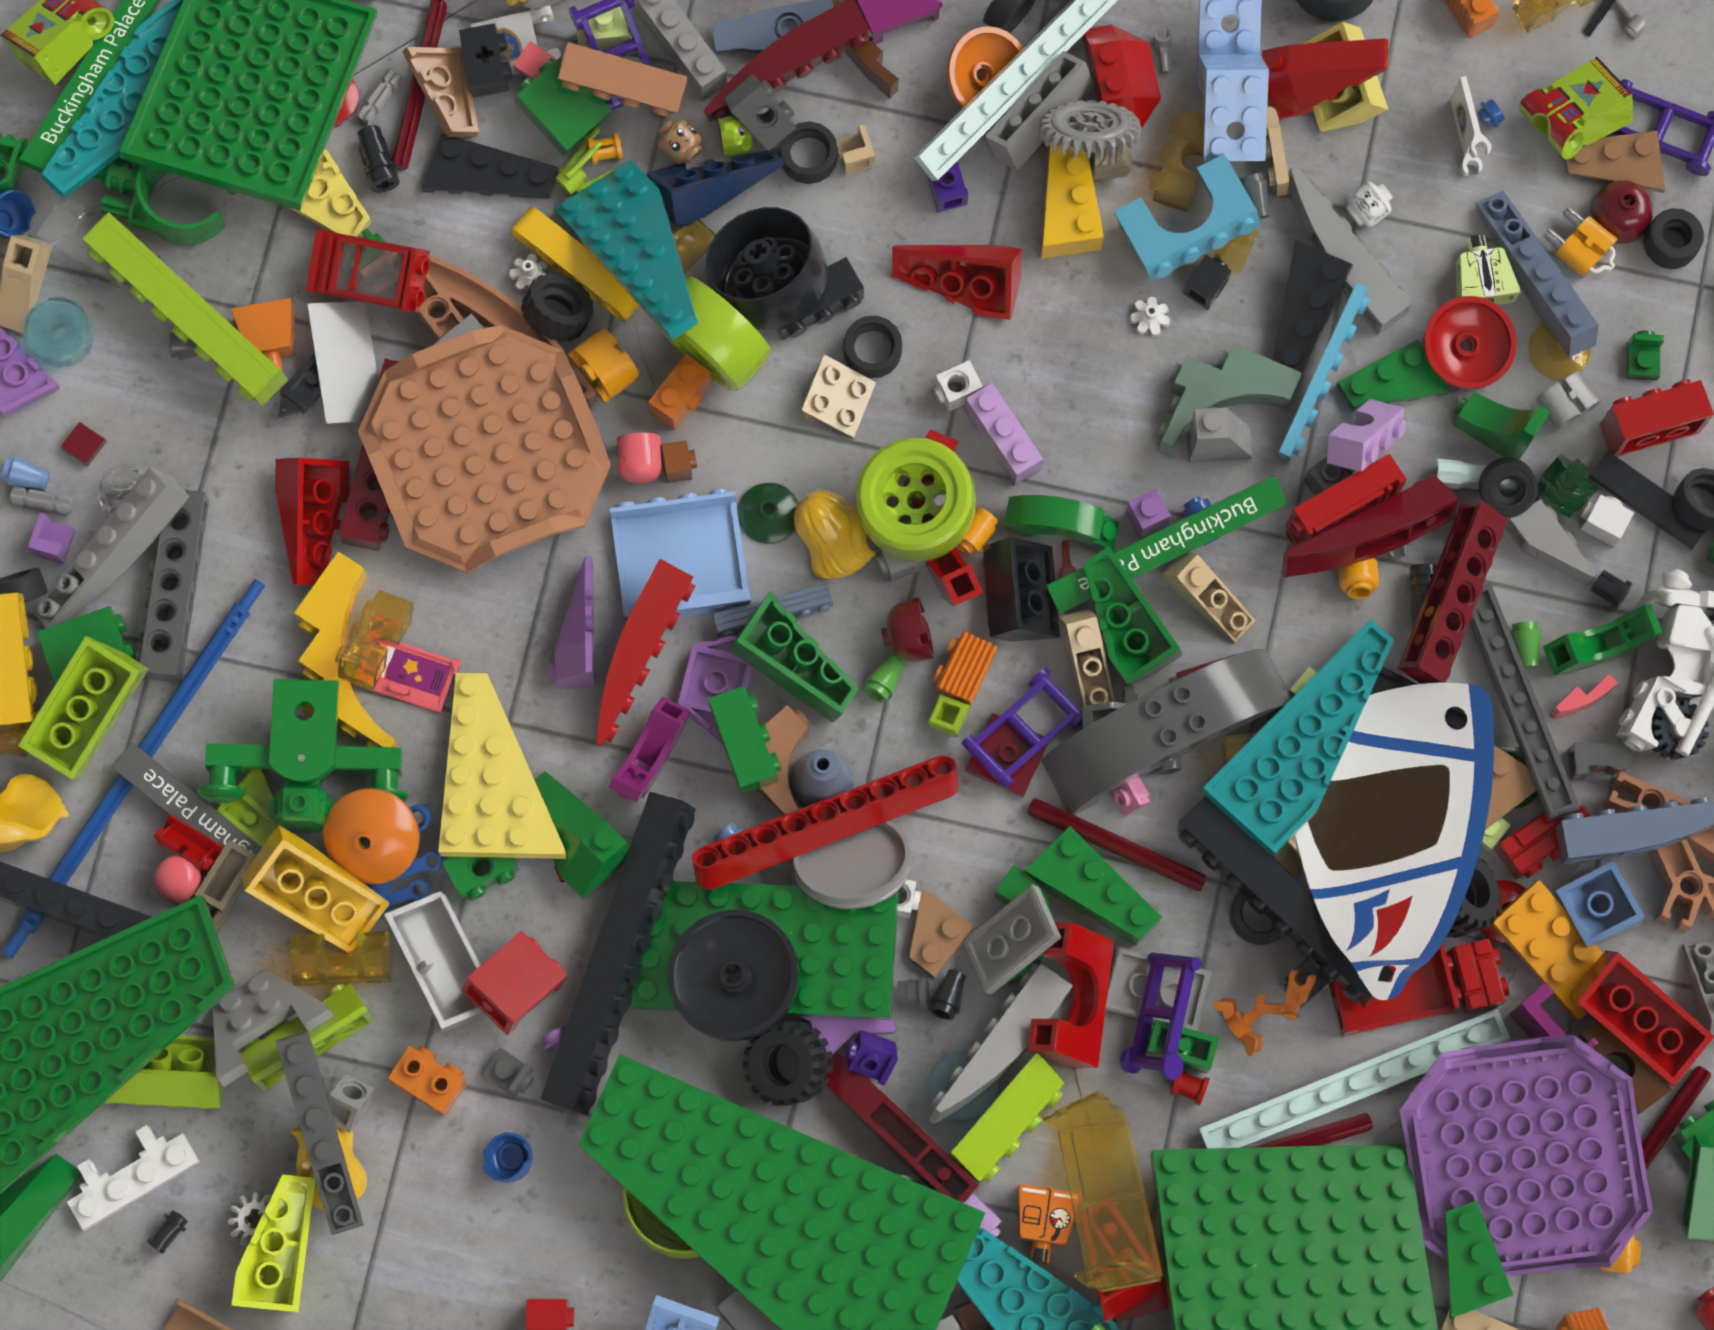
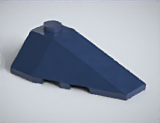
(702, 190)

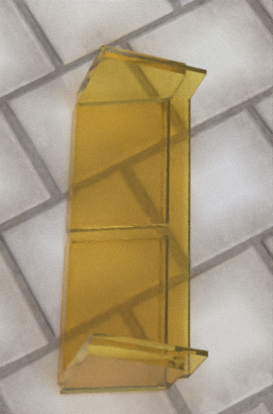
(1106, 1194)

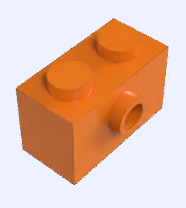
(680, 392)

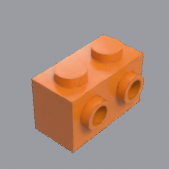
(428, 1080)

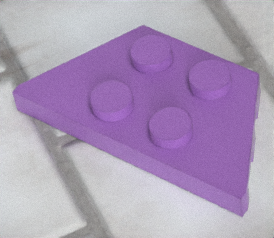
(710, 673)

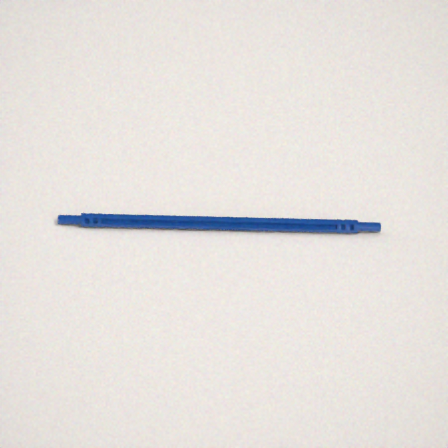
(150, 743)

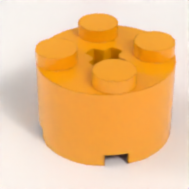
(604, 364)

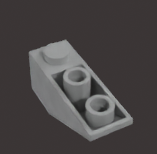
(1545, 540)

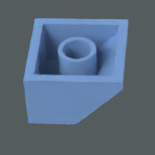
(1601, 904)

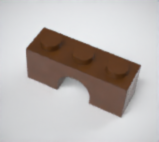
(1647, 1084)

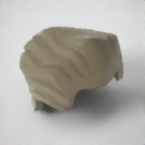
(1112, 166)

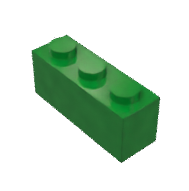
(744, 739)

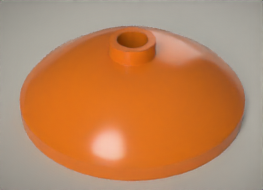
(981, 50)
(384, 822)

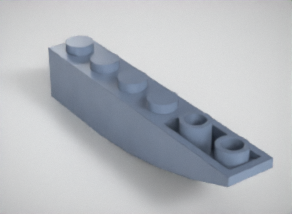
(1539, 276)
(1631, 832)

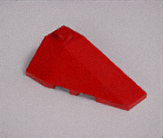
(1318, 71)
(972, 275)
(309, 506)

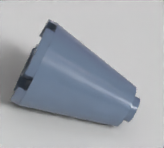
(820, 776)

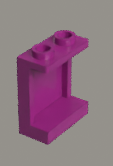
(890, 15)
(1535, 1020)

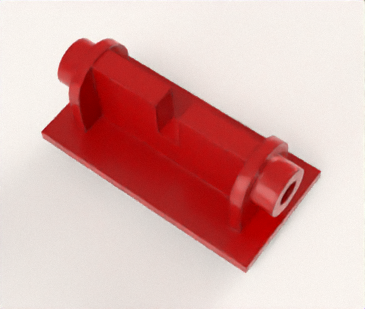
(190, 842)

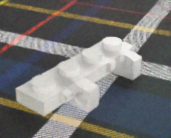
(109, 1194)

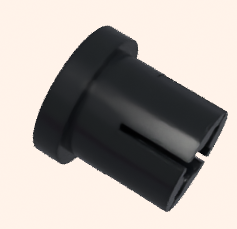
(1611, 588)

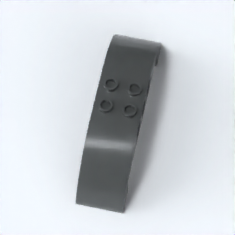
(1164, 726)

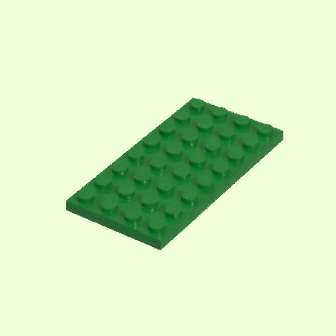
(841, 953)

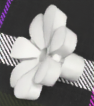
(527, 271)
(1147, 320)

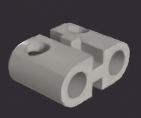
(1568, 400)

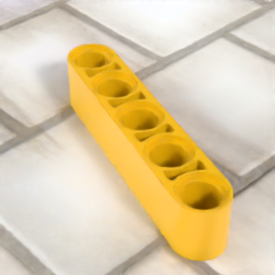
(573, 261)

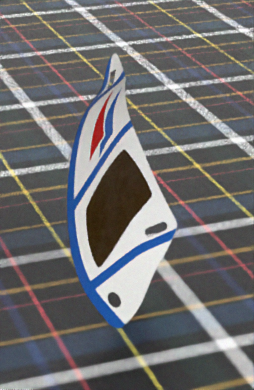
(1401, 828)

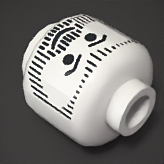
(1369, 204)

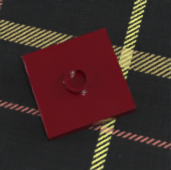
(1006, 748)

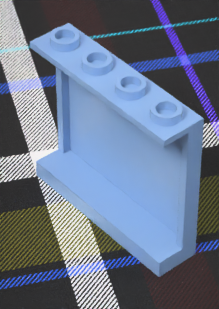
(691, 534)

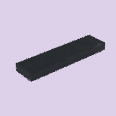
(1644, 498)

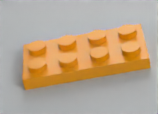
(1548, 943)

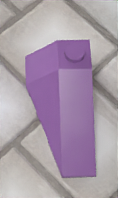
(576, 644)

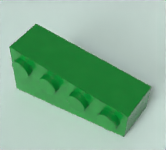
(793, 660)
(1089, 884)

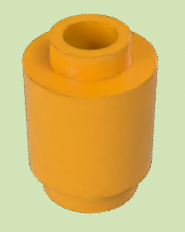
(979, 533)

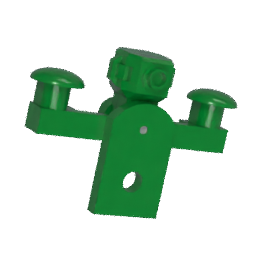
(302, 755)

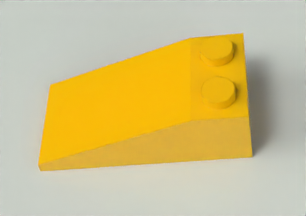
(312, 889)

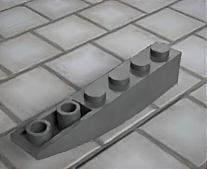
(319, 1132)

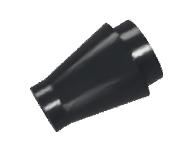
(948, 996)

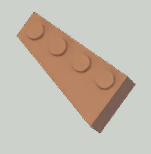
(621, 78)

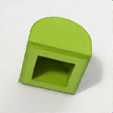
(948, 716)

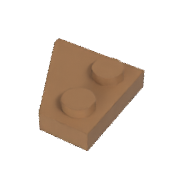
(936, 934)

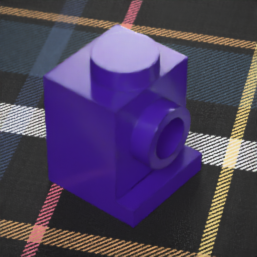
(949, 195)
(871, 1056)

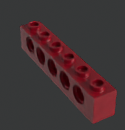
(355, 529)
(1453, 593)

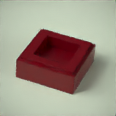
(83, 444)

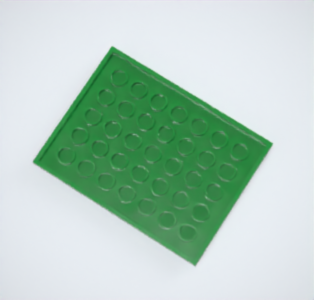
(249, 93)
(1292, 1238)

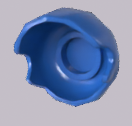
(15, 213)
(507, 1157)

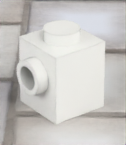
(1606, 519)

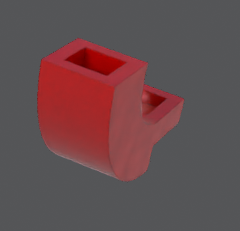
(953, 576)

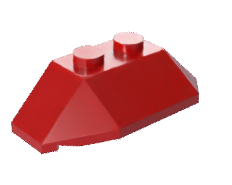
(1122, 70)

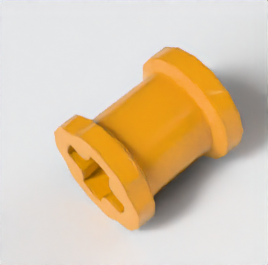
(610, 148)

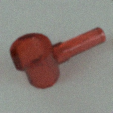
(1066, 562)

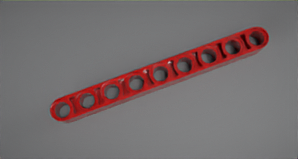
(825, 822)

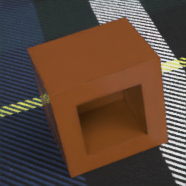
(678, 461)

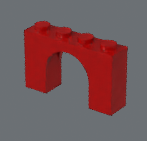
(1079, 1037)

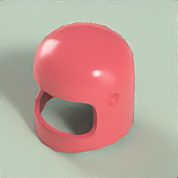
(639, 457)
(177, 879)

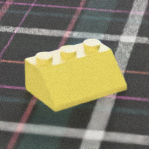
(1354, 103)

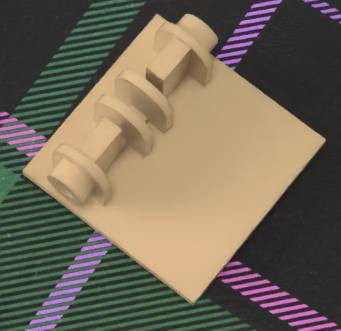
(837, 396)

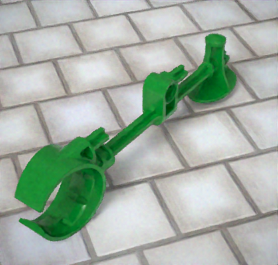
(125, 177)

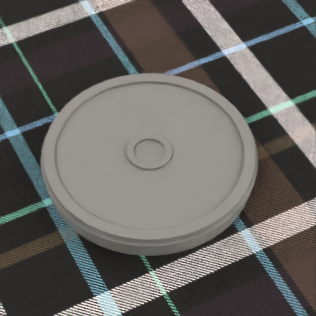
(856, 868)

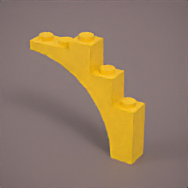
(327, 614)

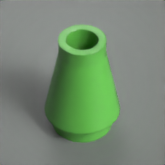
(1527, 641)
(883, 680)

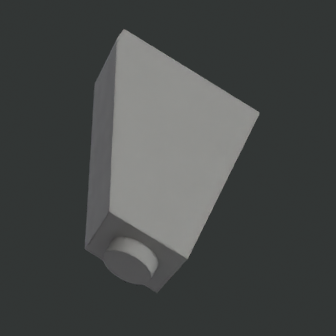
(1218, 436)

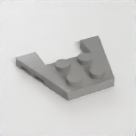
(254, 1011)

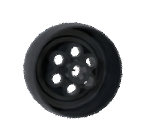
(754, 247)

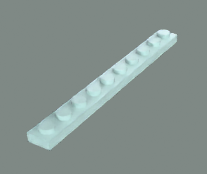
(1009, 85)
(1350, 1084)

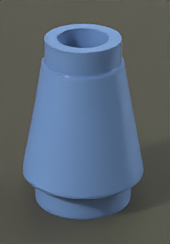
(24, 474)

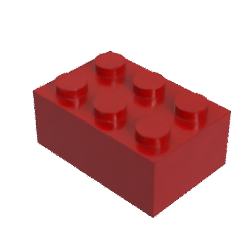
(1656, 417)

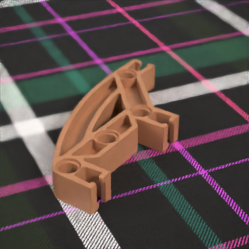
(456, 289)
(1674, 861)

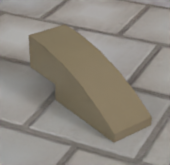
(224, 881)

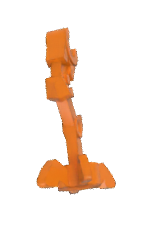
(1241, 1024)

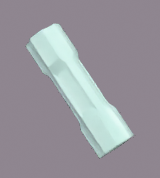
(1465, 475)

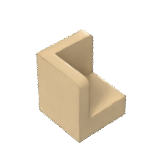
(856, 152)

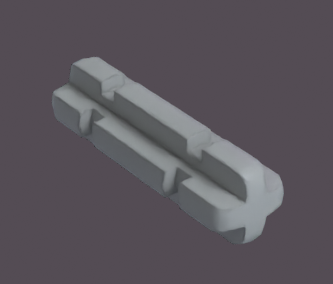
(378, 97)
(41, 500)

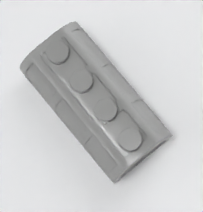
(437, 957)

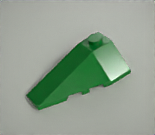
(590, 843)
(30, 1204)

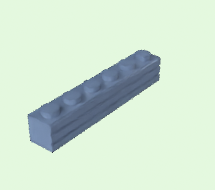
(797, 603)

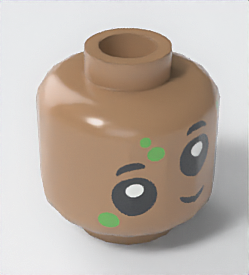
(679, 142)

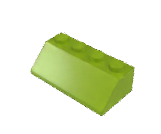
(83, 707)
(349, 1017)
(176, 1077)
(1007, 1120)

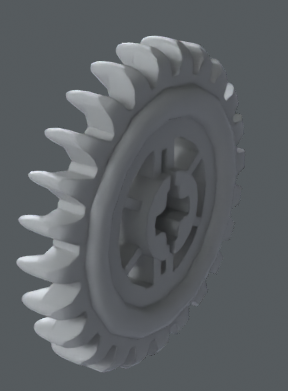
(1090, 128)

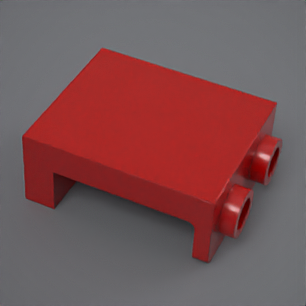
(513, 981)

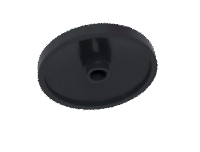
(733, 975)

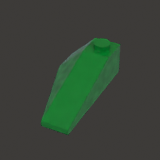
(1131, 629)

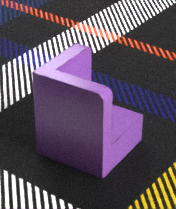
(51, 539)

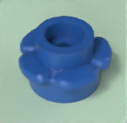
(1491, 113)

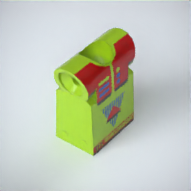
(57, 35)
(1579, 108)

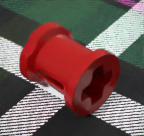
(1190, 1087)

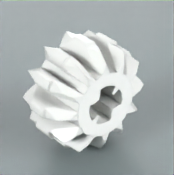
(244, 1214)

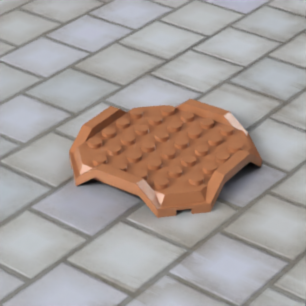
(484, 447)

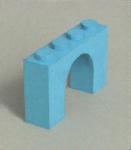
(1165, 251)

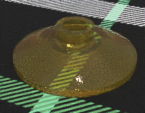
(1552, 360)

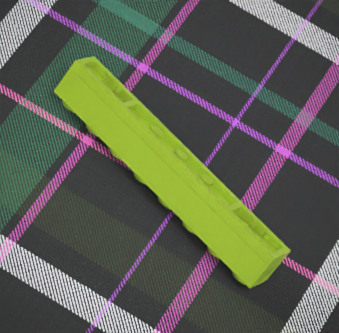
(185, 309)

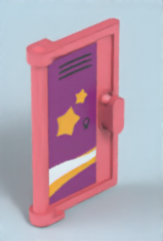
(416, 670)

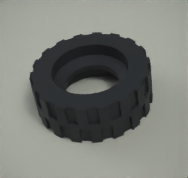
(549, 322)

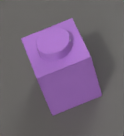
(1147, 513)

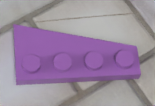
(20, 377)

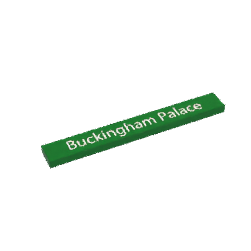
(84, 83)
(1178, 538)

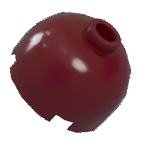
(1623, 210)
(908, 631)

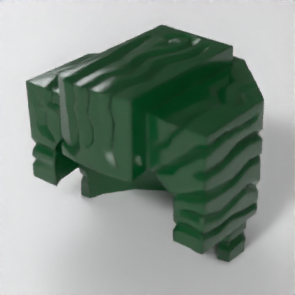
(1566, 485)

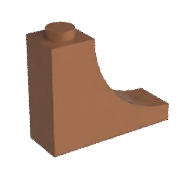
(786, 733)

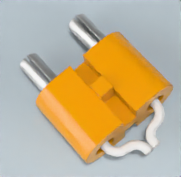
(1585, 245)

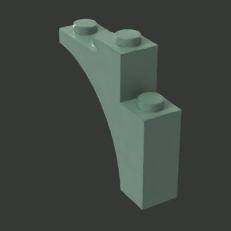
(1239, 380)

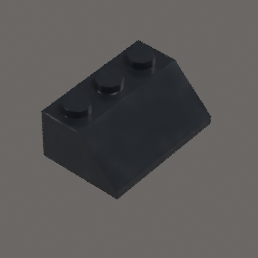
(1017, 590)

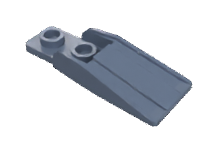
(762, 28)

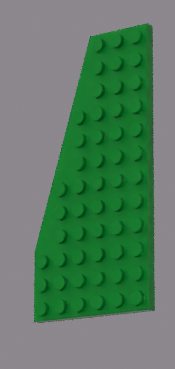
(96, 1021)
(779, 1213)

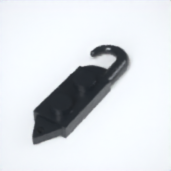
(300, 390)

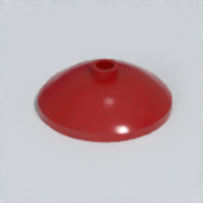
(1487, 333)

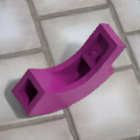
(651, 750)

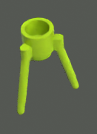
(571, 175)

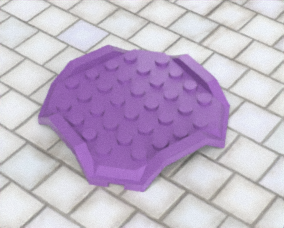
(1542, 1145)

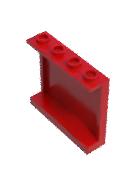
(1425, 995)

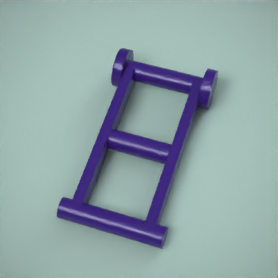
(580, 20)
(1695, 164)
(1037, 684)
(1171, 1063)

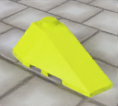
(275, 1257)

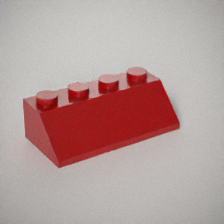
(1642, 1016)

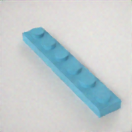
(1319, 385)

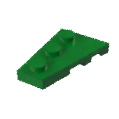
(1393, 378)
(1473, 1262)

